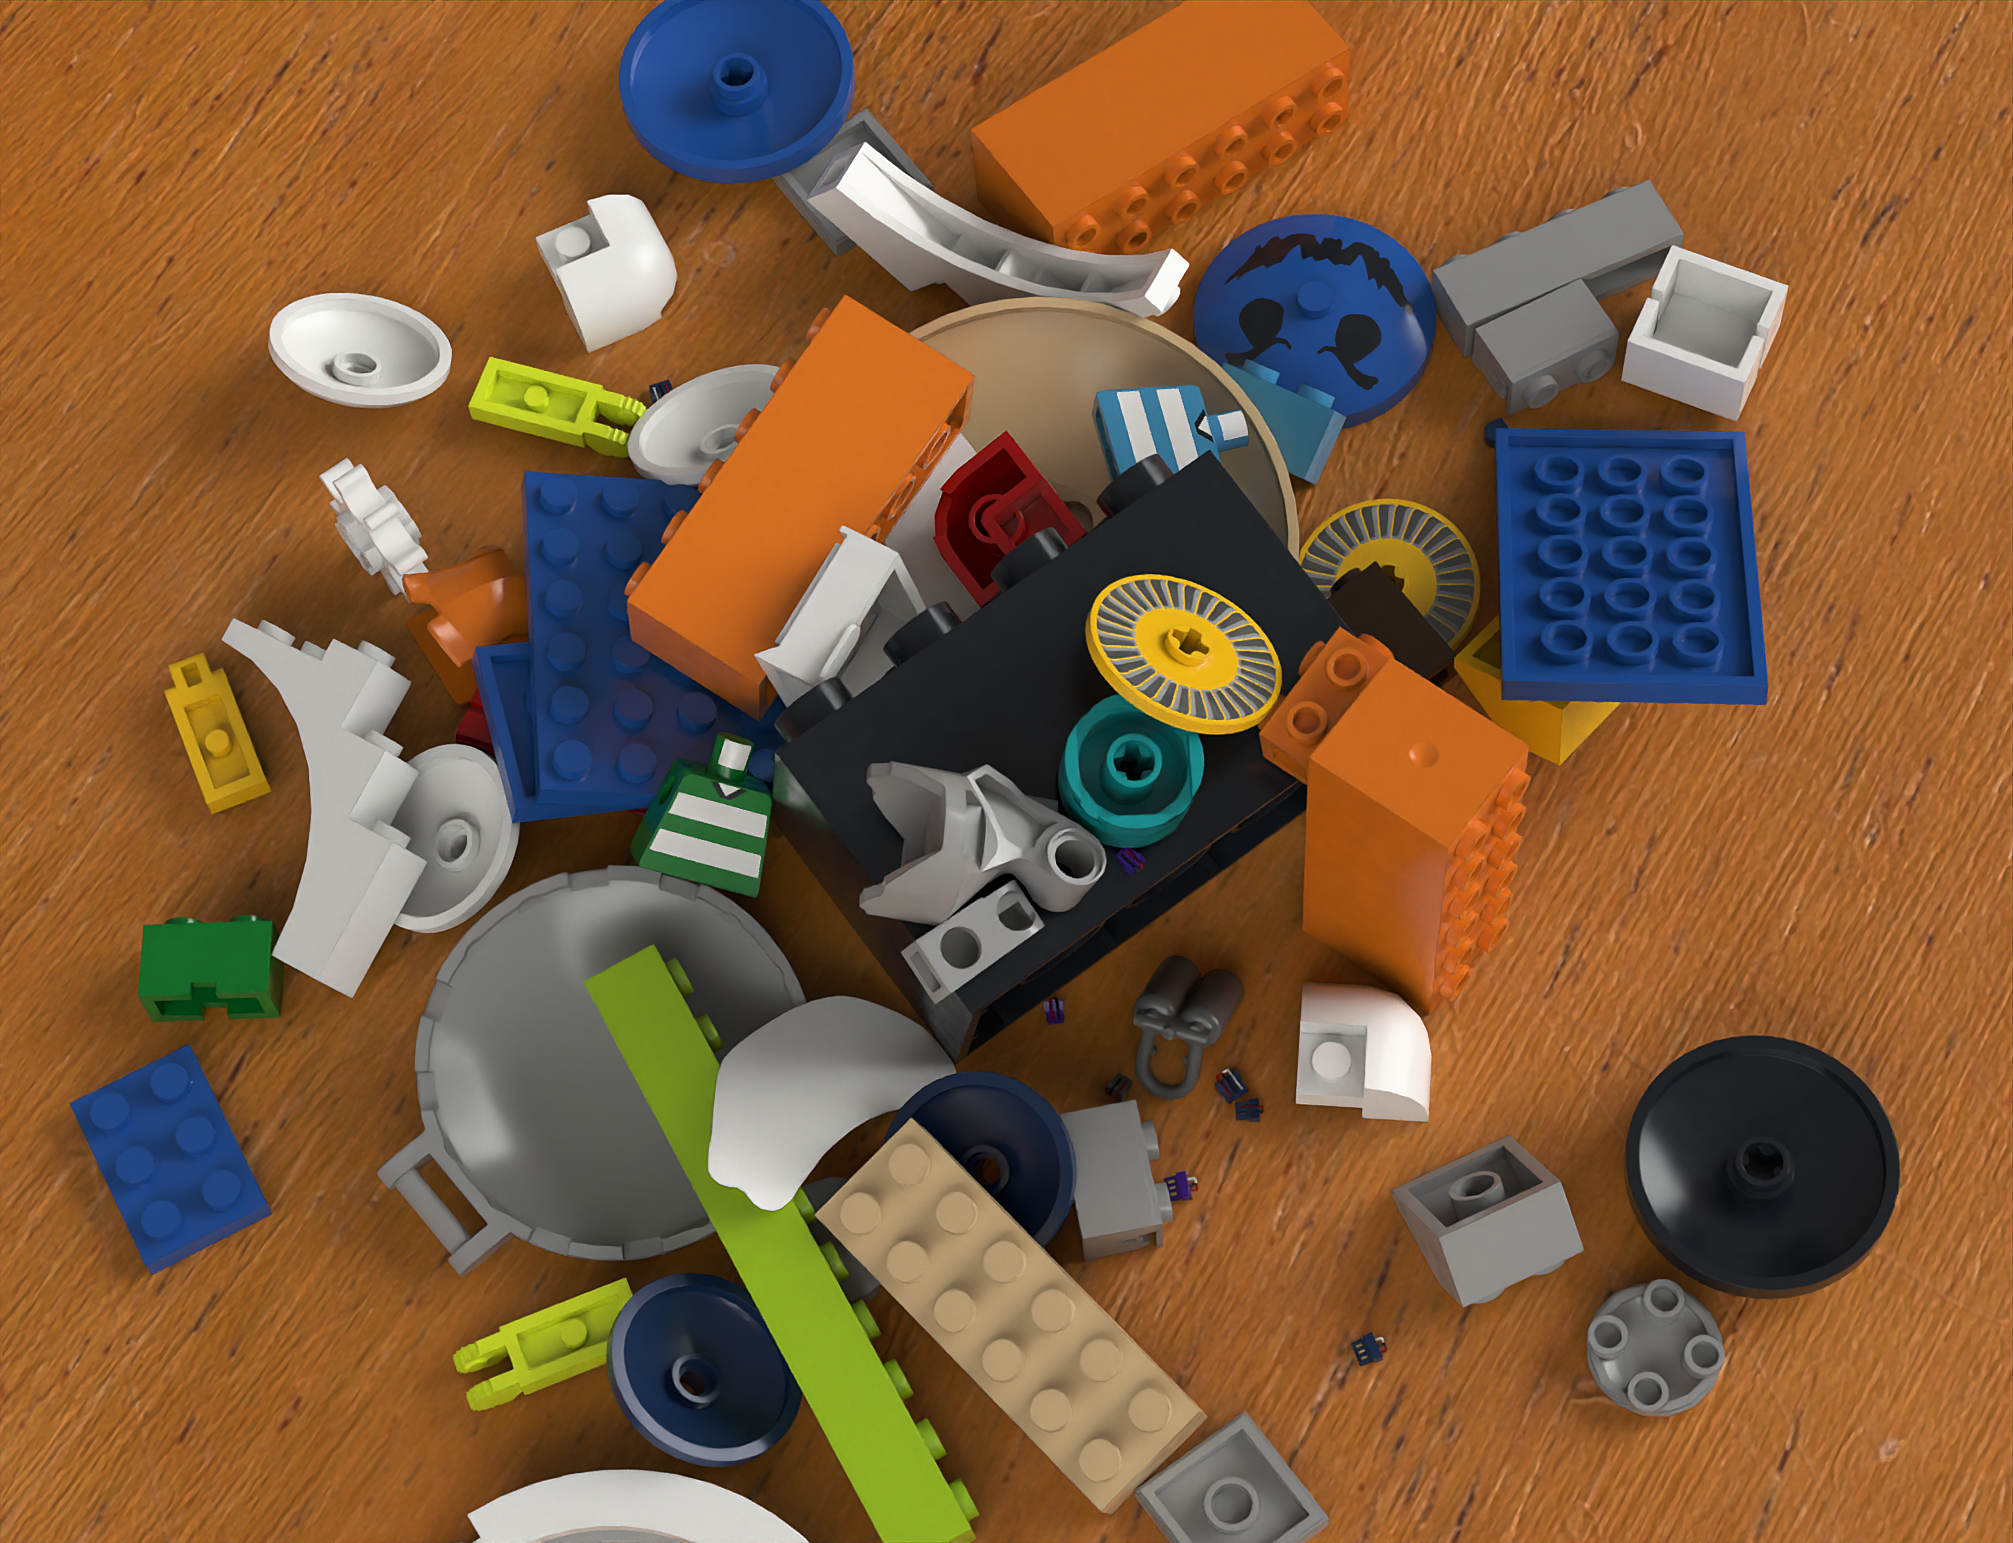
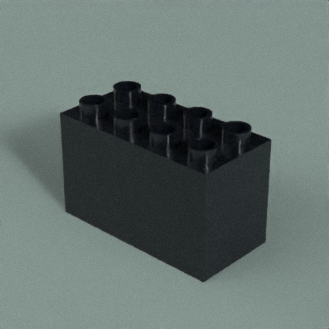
(1008, 697)

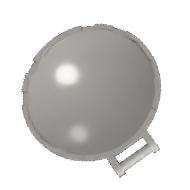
(531, 1090)

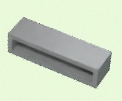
(1603, 243)

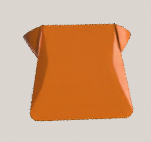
(474, 607)

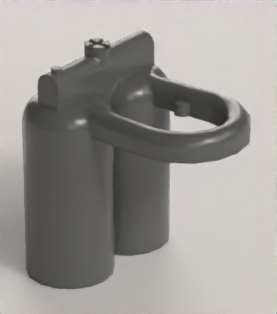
(1184, 1007)

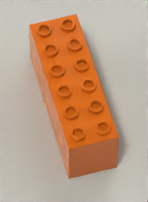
(1162, 123)
(834, 447)
(1412, 835)

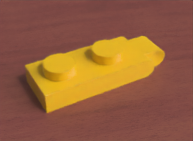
(215, 734)

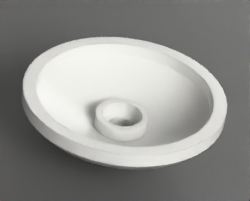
(359, 350)
(697, 423)
(461, 830)

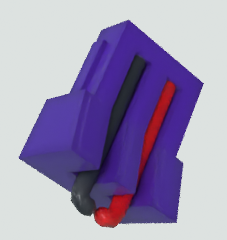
(1130, 860)
(1054, 1011)

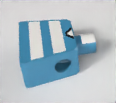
(1164, 423)

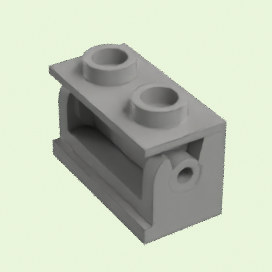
(1546, 347)
(1114, 1181)

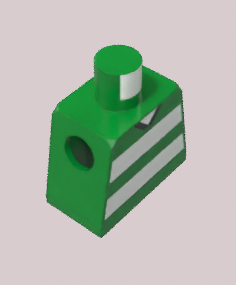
(708, 821)

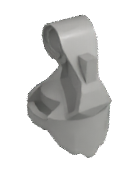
(966, 834)

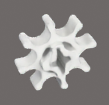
(374, 525)

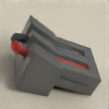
(1118, 1087)

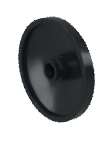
(1761, 1167)

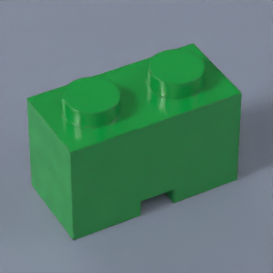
(210, 966)

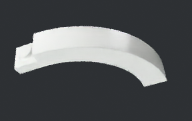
(627, 1509)

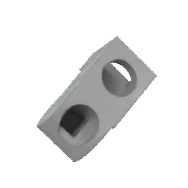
(972, 940)

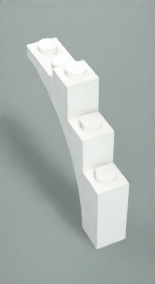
(937, 242)
(355, 860)

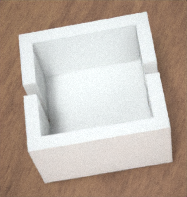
(1708, 334)

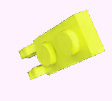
(553, 407)
(544, 1346)

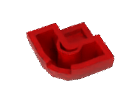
(992, 509)

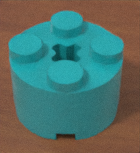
(1103, 798)

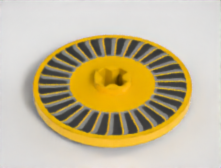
(1410, 544)
(1183, 654)

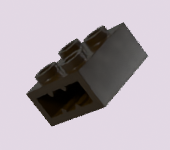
(1377, 607)

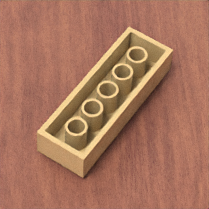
(1011, 1317)

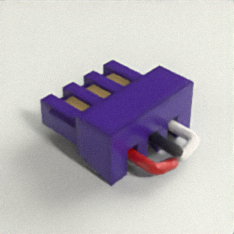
(1179, 1186)

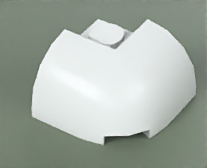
(610, 269)
(1363, 1052)

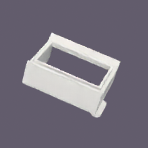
(843, 620)

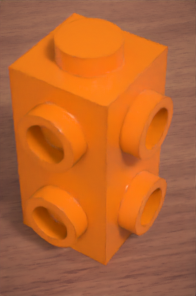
(1328, 686)

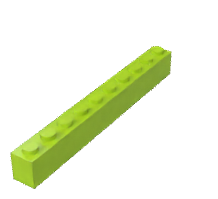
(784, 1268)

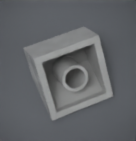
(1489, 1221)

